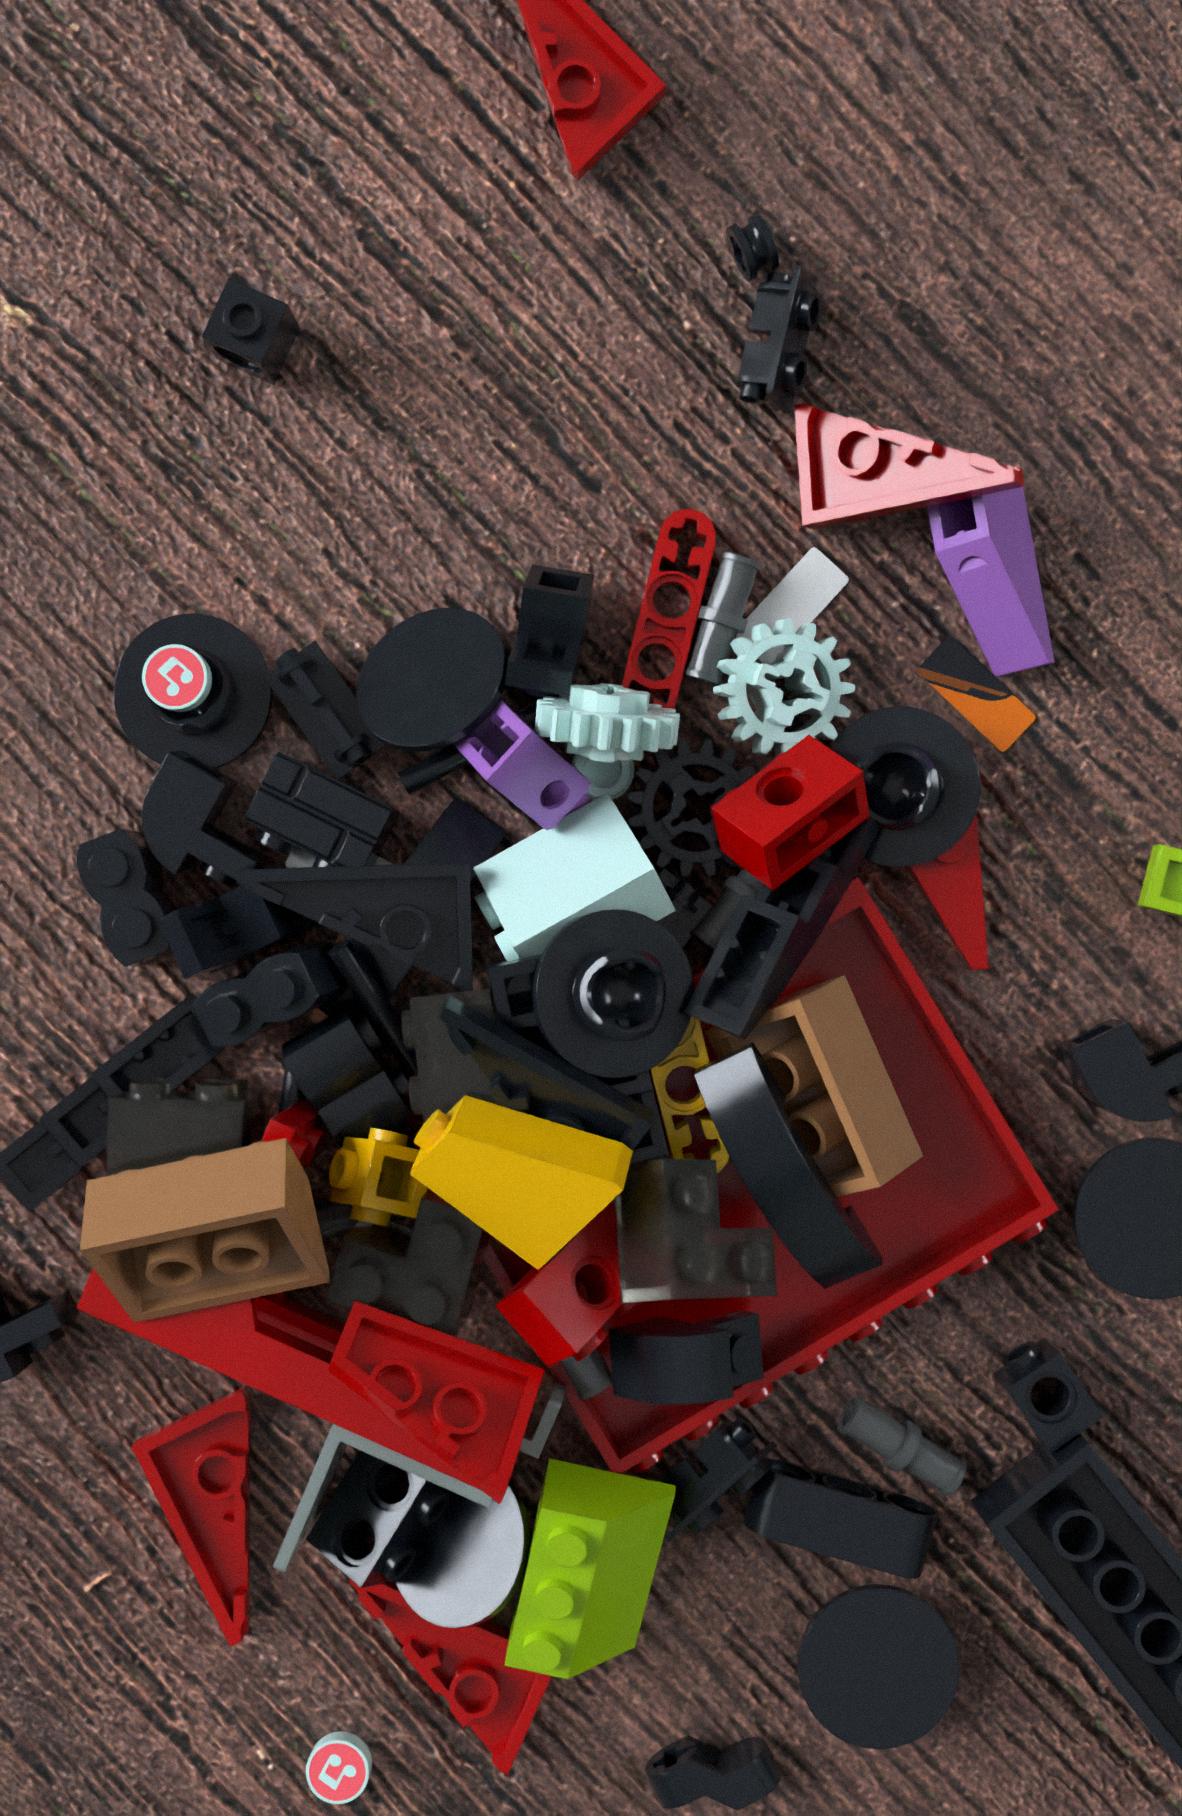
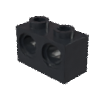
(373, 1497)

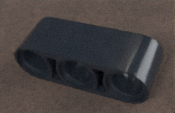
(841, 1518)

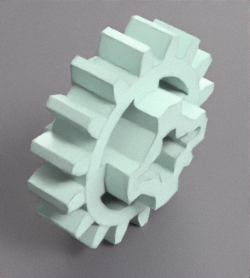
(795, 665)
(607, 722)

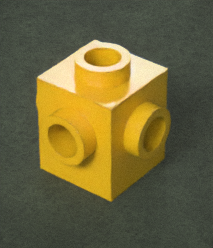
(376, 1177)

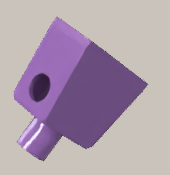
(528, 772)

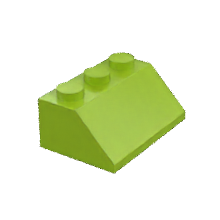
(587, 1569)

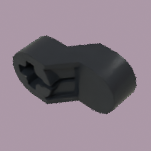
(729, 1775)

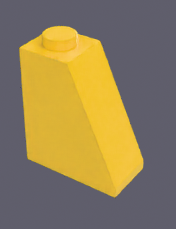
(519, 1174)

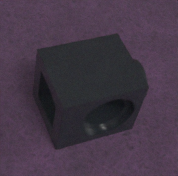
(251, 331)
(1065, 1412)

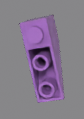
(995, 575)

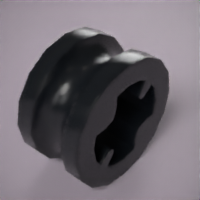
(752, 247)

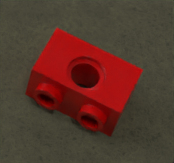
(791, 811)
(546, 1301)

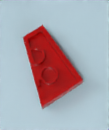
(442, 1391)

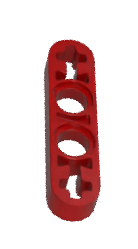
(671, 633)

